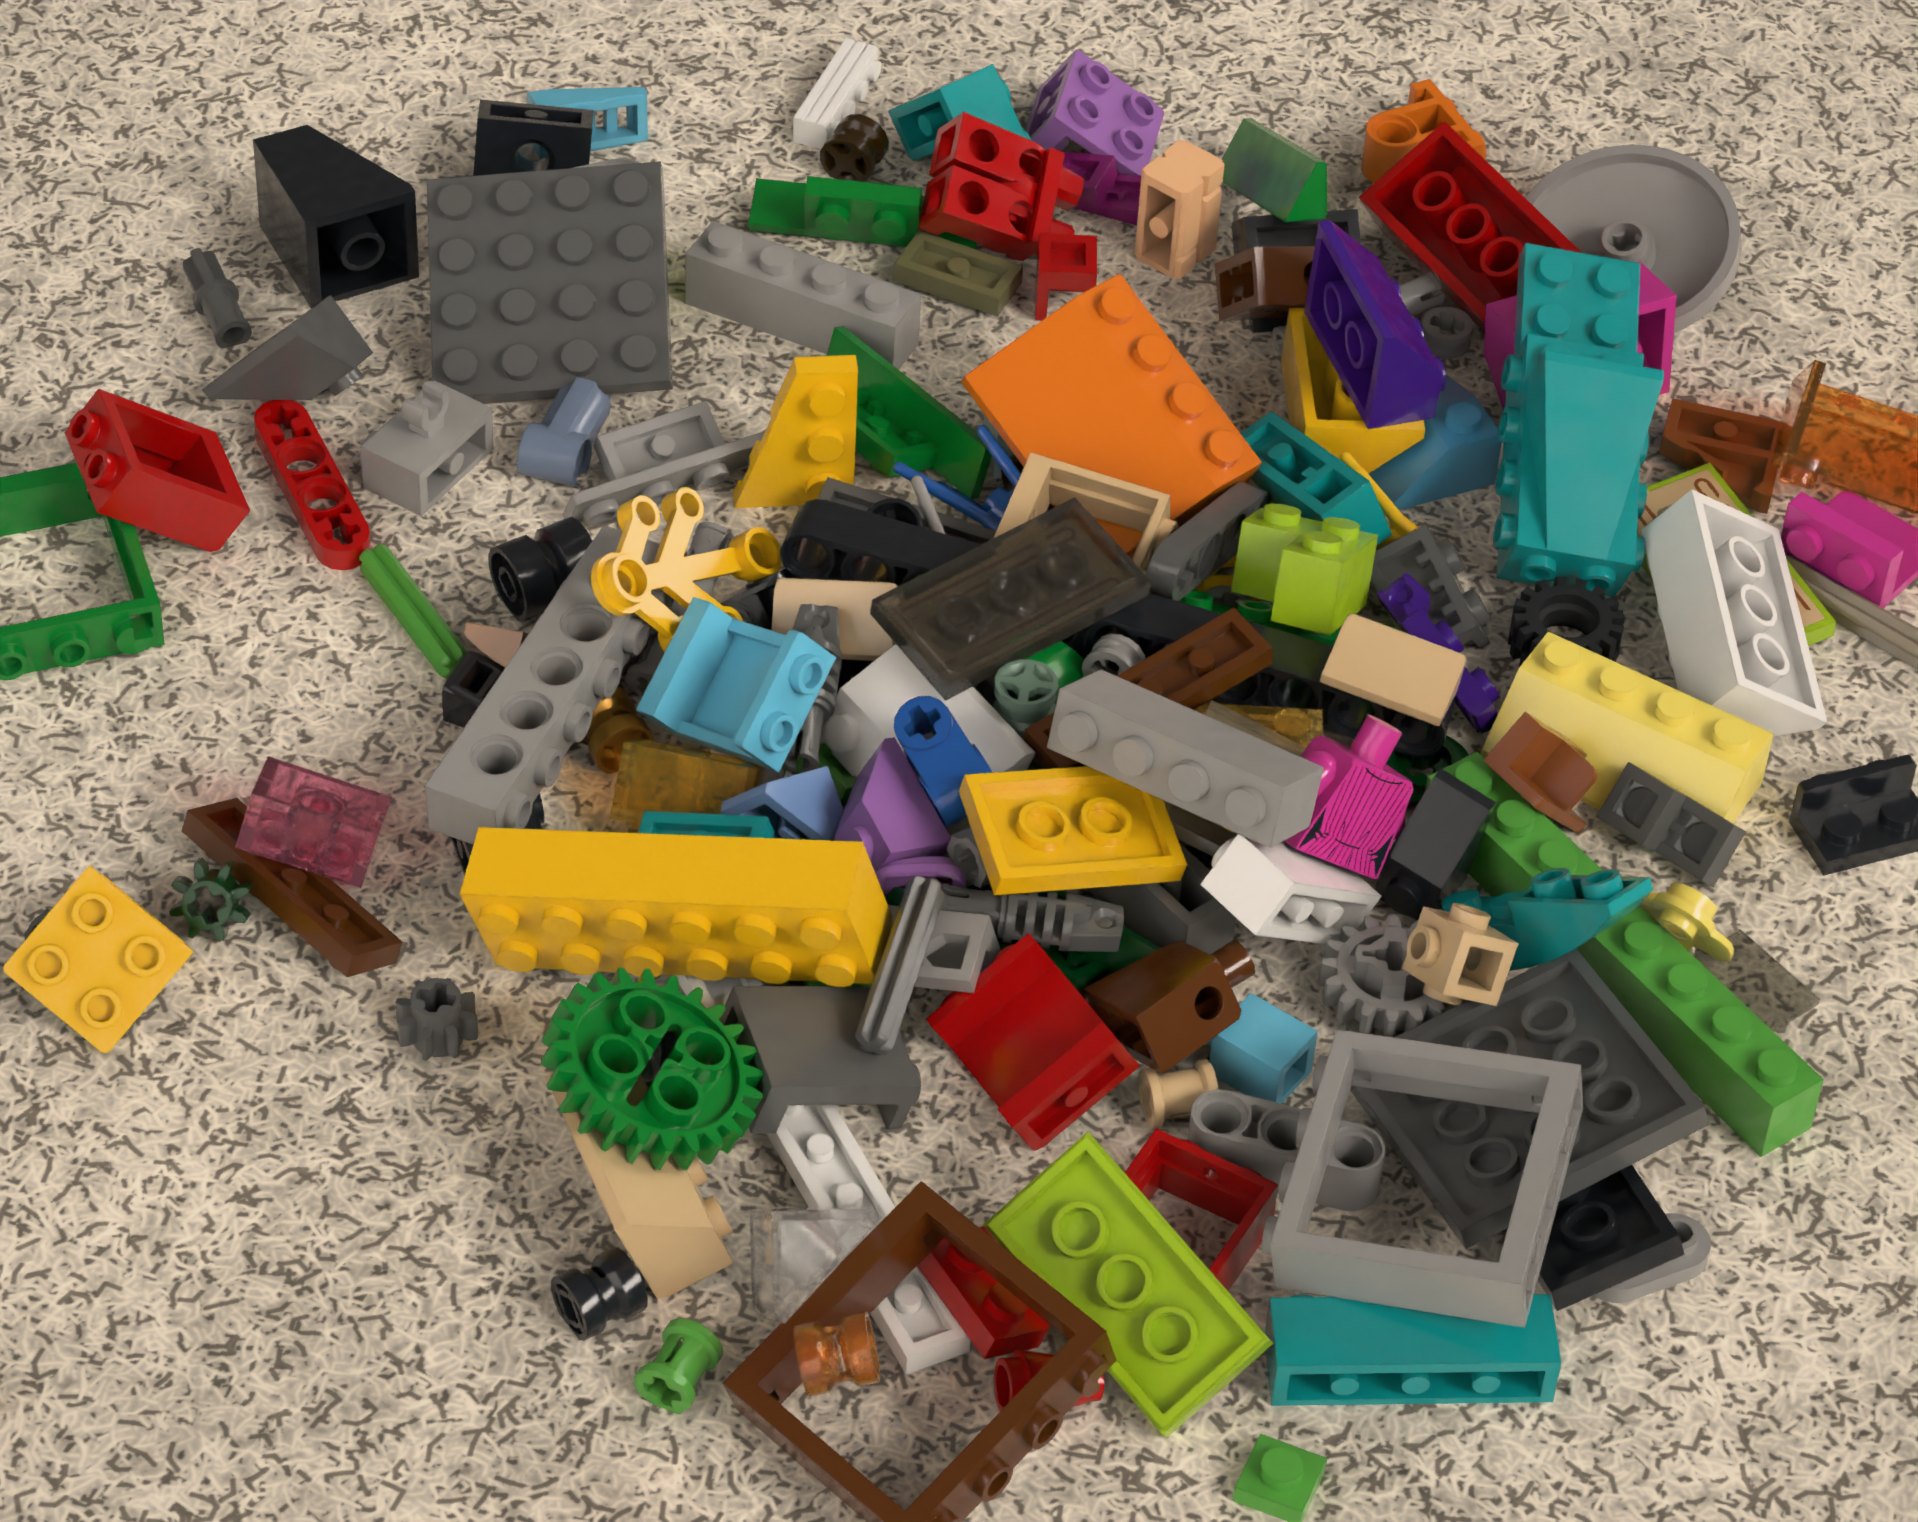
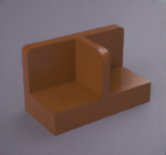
(1544, 769)

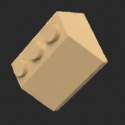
(656, 1212)

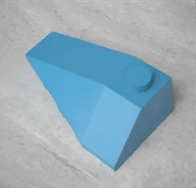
(1453, 458)

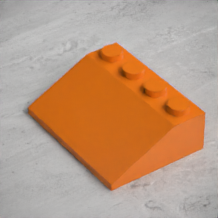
(1114, 398)

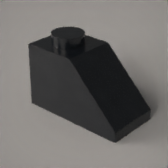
(1435, 846)

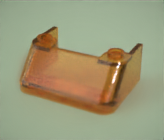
(1847, 443)

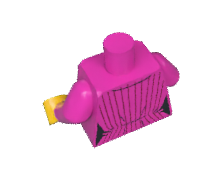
(1358, 800)

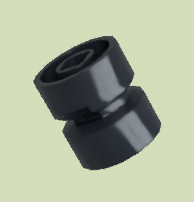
(532, 571)

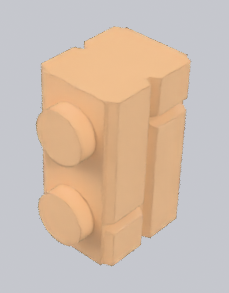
(1179, 209)

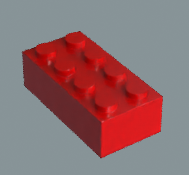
(1459, 220)

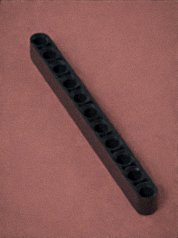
(858, 545)

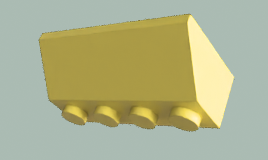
(1636, 720)

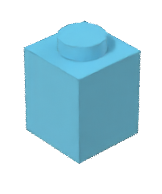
(1263, 1051)

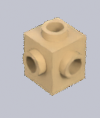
(1459, 955)

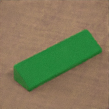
(1276, 173)

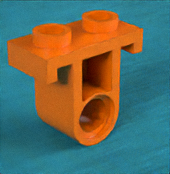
(1399, 130)

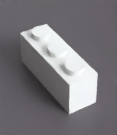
(1287, 891)

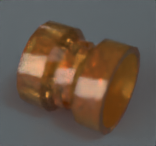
(821, 1357)

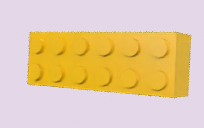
(677, 905)

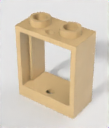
(1104, 497)

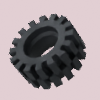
(1570, 608)

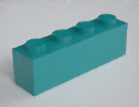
(1395, 1355)

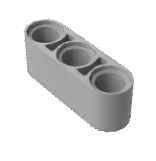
(1263, 1138)

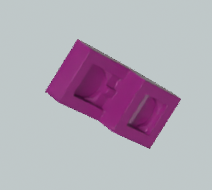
(1103, 188)

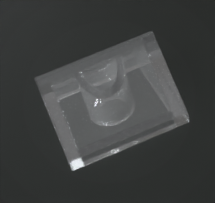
(798, 1251)

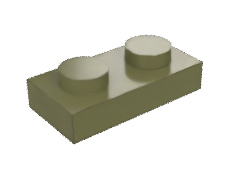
(958, 273)

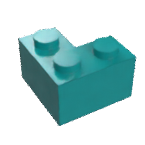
(976, 93)

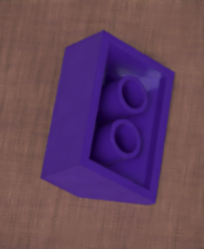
(1370, 333)

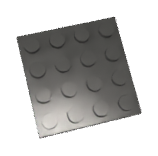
(549, 282)
(1475, 1153)

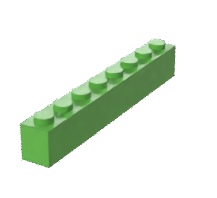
(1687, 1013)

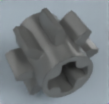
(436, 1018)

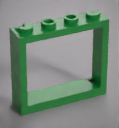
(67, 640)

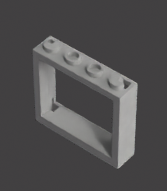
(1415, 1277)

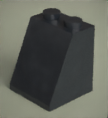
(334, 215)

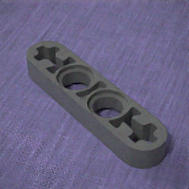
(1203, 542)

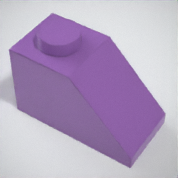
(891, 811)

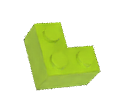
(1304, 566)

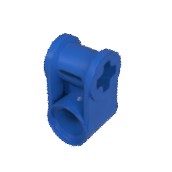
(940, 759)

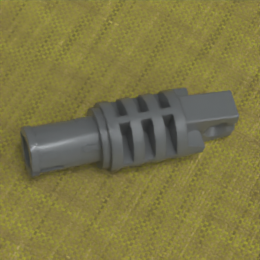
(821, 626)
(1066, 921)

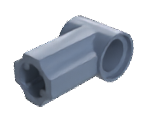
(565, 438)

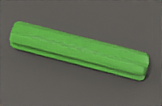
(412, 609)

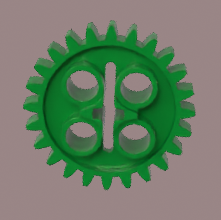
(698, 1097)

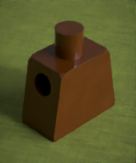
(1263, 282)
(1172, 1000)

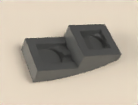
(1671, 824)

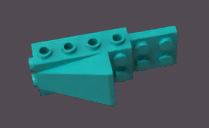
(1574, 423)

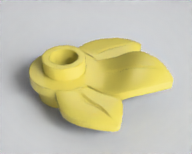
(1688, 919)

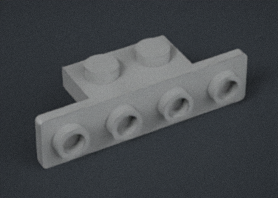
(657, 459)

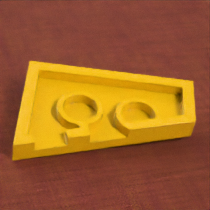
(807, 435)

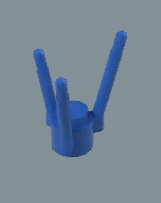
(993, 508)

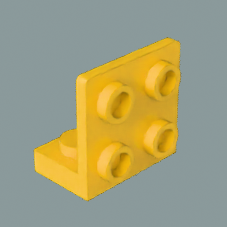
(98, 959)

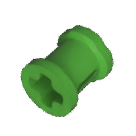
(678, 1365)

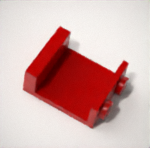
(1032, 1042)

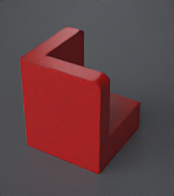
(1063, 264)

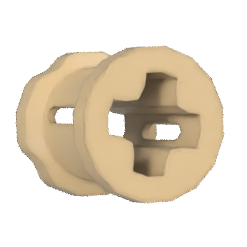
(1173, 1092)

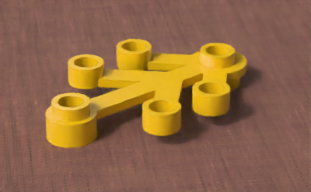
(625, 583)

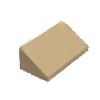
(858, 631)
(1394, 669)

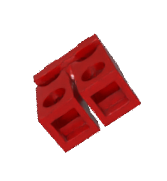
(996, 188)

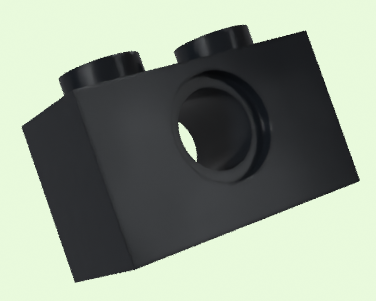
(509, 125)

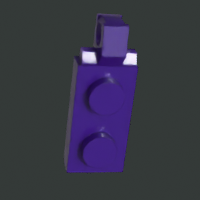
(1409, 607)

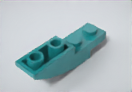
(1557, 911)

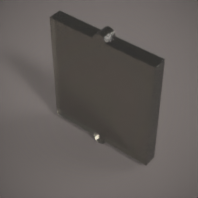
(1761, 983)

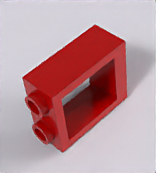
(156, 471)
(1231, 1193)

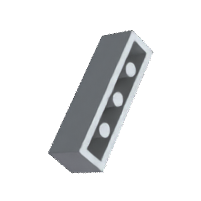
(798, 294)
(1185, 758)

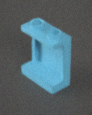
(735, 685)

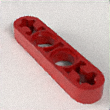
(317, 483)

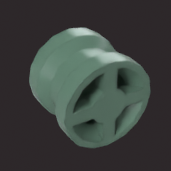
(1025, 693)

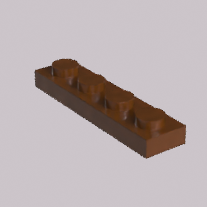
(1184, 672)
(303, 900)

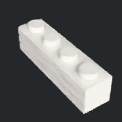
(836, 92)

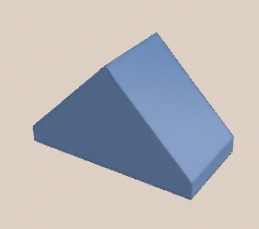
(796, 805)

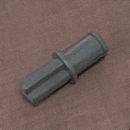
(216, 298)

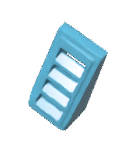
(601, 99)

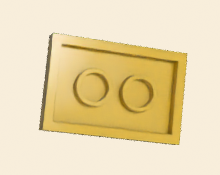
(1068, 831)

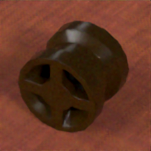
(854, 148)

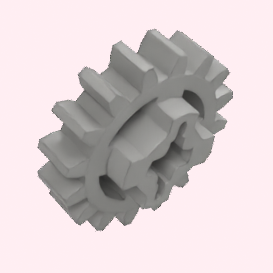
(1368, 981)

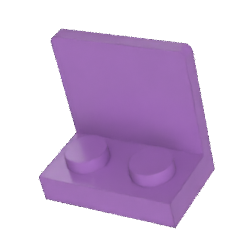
(1097, 113)

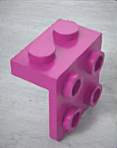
(1853, 544)

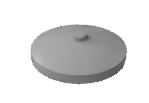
(1651, 211)

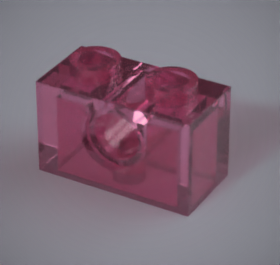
(313, 822)

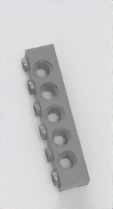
(537, 705)

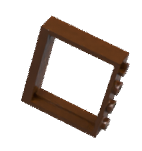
(862, 1284)

